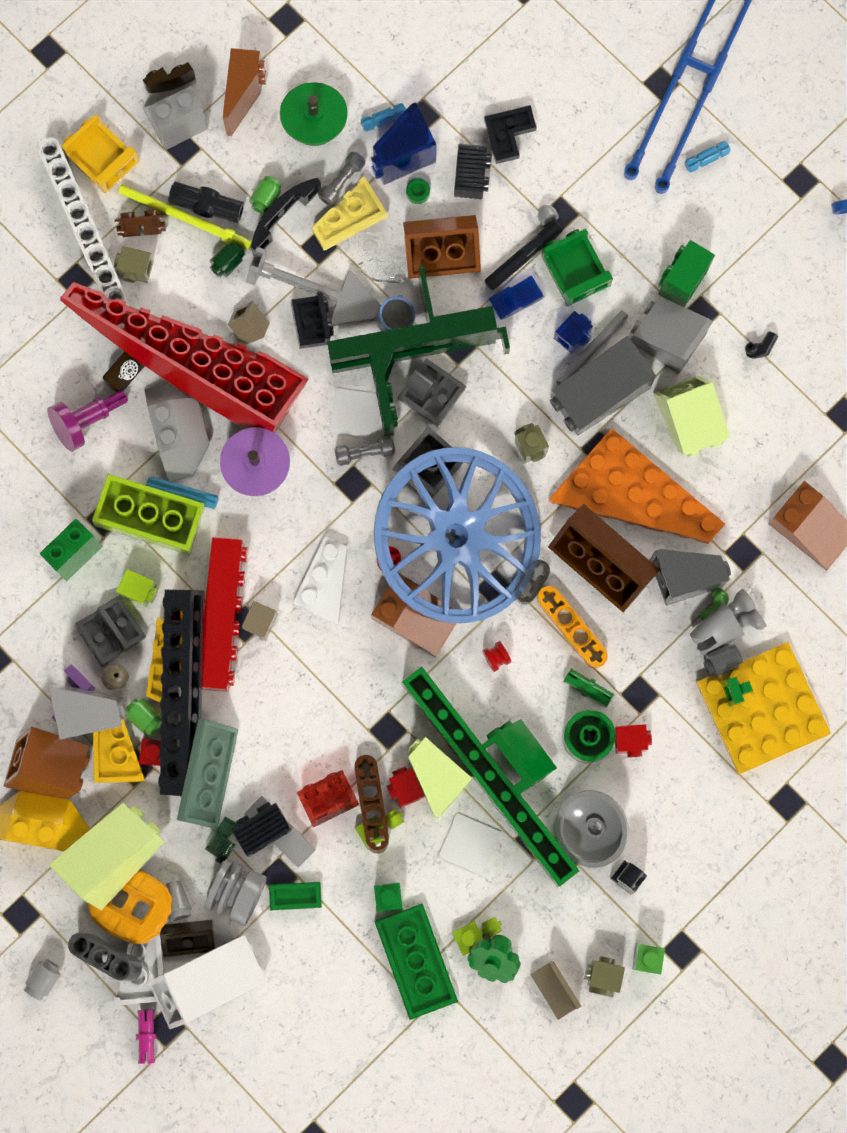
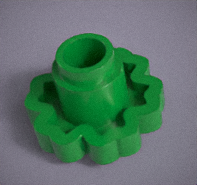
(494, 959)

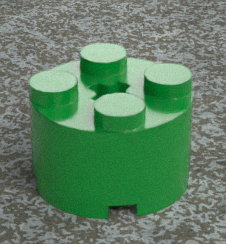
(589, 722)

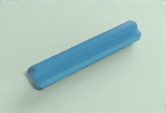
(209, 500)

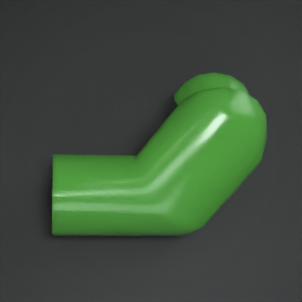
(719, 598)

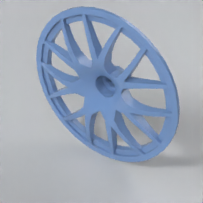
(466, 528)

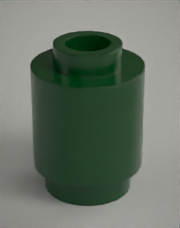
(226, 259)

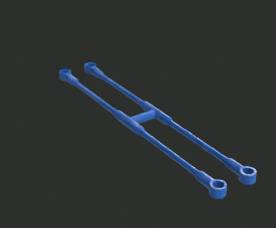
(713, 73)

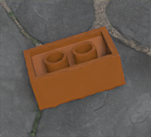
(442, 246)

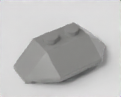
(177, 430)

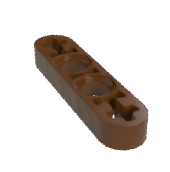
(373, 803)

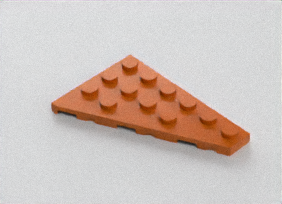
(628, 487)

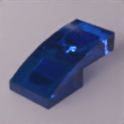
(516, 298)

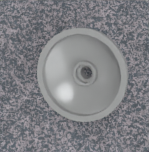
(578, 831)

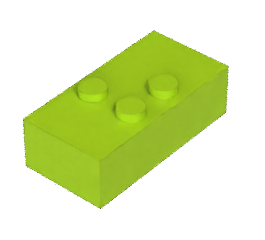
(148, 514)

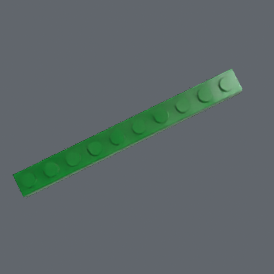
(490, 777)

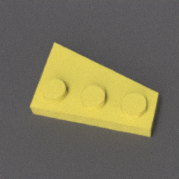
(353, 214)

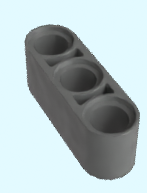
(115, 957)

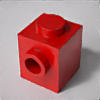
(632, 740)
(404, 787)

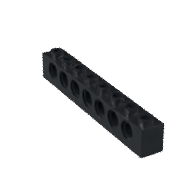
(188, 680)

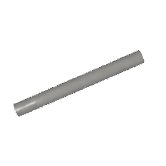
(593, 346)

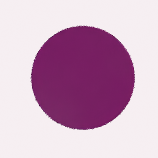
(69, 424)

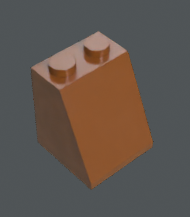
(47, 764)

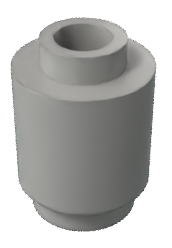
(42, 979)

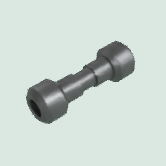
(353, 163)
(384, 447)

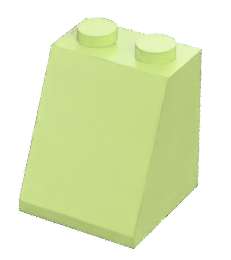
(693, 415)
(437, 776)

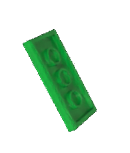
(416, 961)

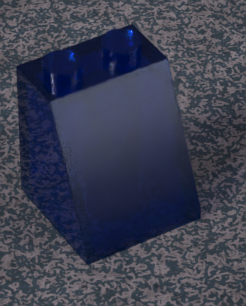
(404, 147)

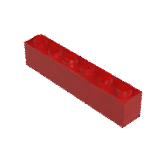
(221, 613)

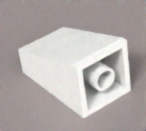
(207, 982)

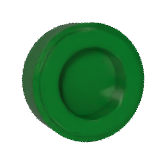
(417, 191)

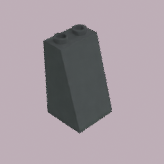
(602, 386)

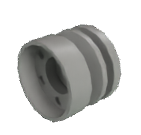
(235, 892)

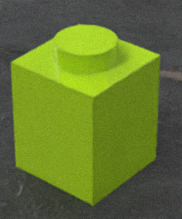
(137, 588)

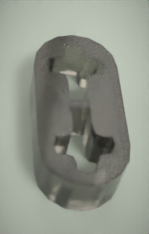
(536, 585)

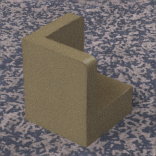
(248, 323)
(260, 620)

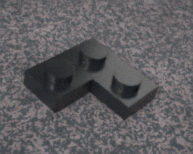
(502, 129)

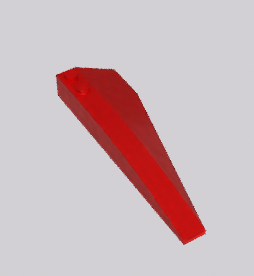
(225, 377)

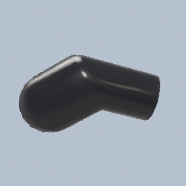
(762, 349)

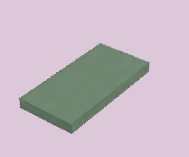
(207, 774)

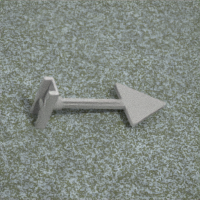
(353, 301)

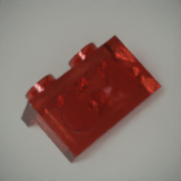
(327, 798)

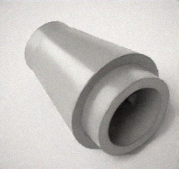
(180, 903)

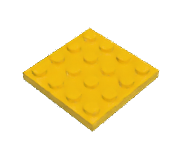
(773, 717)

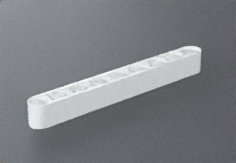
(84, 224)

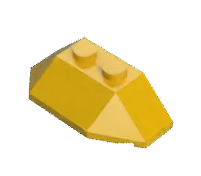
(41, 821)

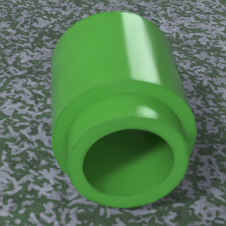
(265, 194)
(143, 716)

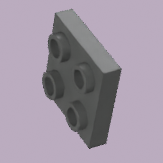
(431, 392)

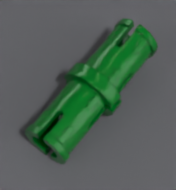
(588, 687)

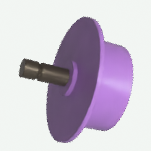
(255, 461)

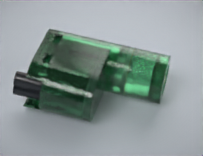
(220, 844)

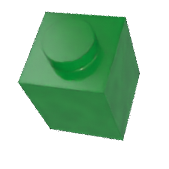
(388, 897)

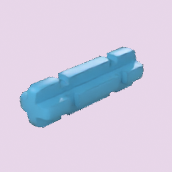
(382, 117)
(707, 156)

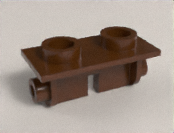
(150, 221)

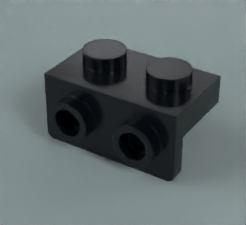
(311, 321)

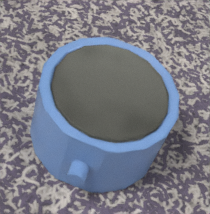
(395, 313)

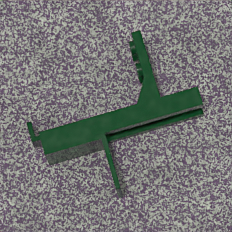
(437, 336)

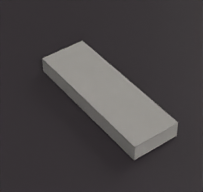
(291, 844)

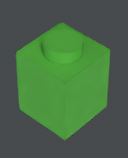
(648, 959)

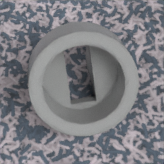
(547, 214)

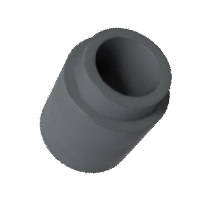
(722, 660)

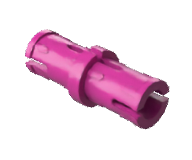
(146, 1036)

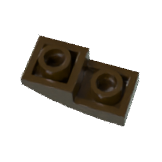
(160, 81)

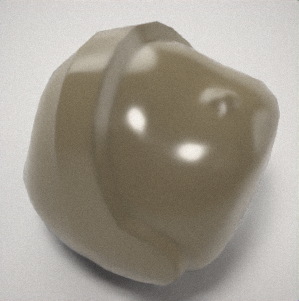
(110, 681)

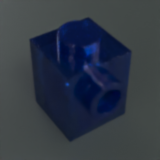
(574, 332)

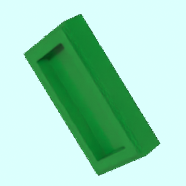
(295, 896)

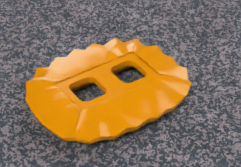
(122, 923)

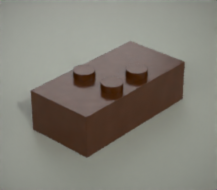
(603, 558)

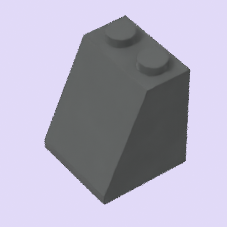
(688, 574)

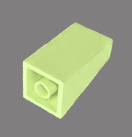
(108, 855)

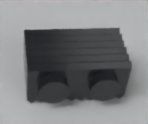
(470, 171)
(261, 829)

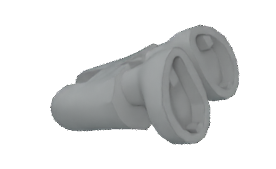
(723, 627)

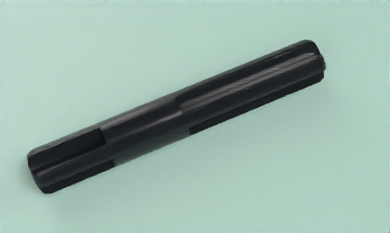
(523, 255)

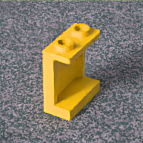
(99, 154)

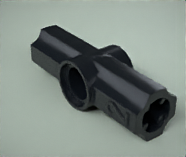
(206, 202)

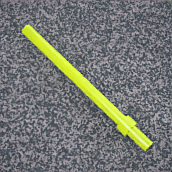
(226, 234)

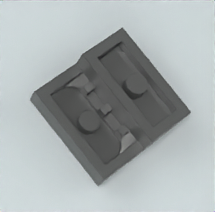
(110, 631)

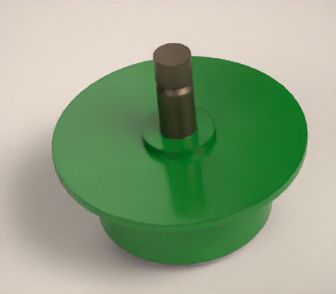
(313, 113)

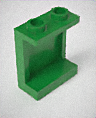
(575, 267)
(71, 549)
(522, 752)

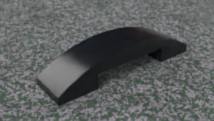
(303, 192)

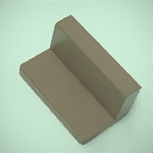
(555, 990)

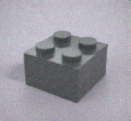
(431, 476)

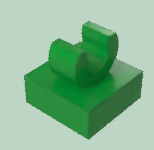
(735, 691)

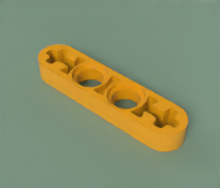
(569, 629)

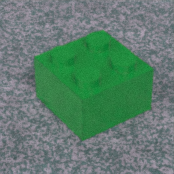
(685, 276)

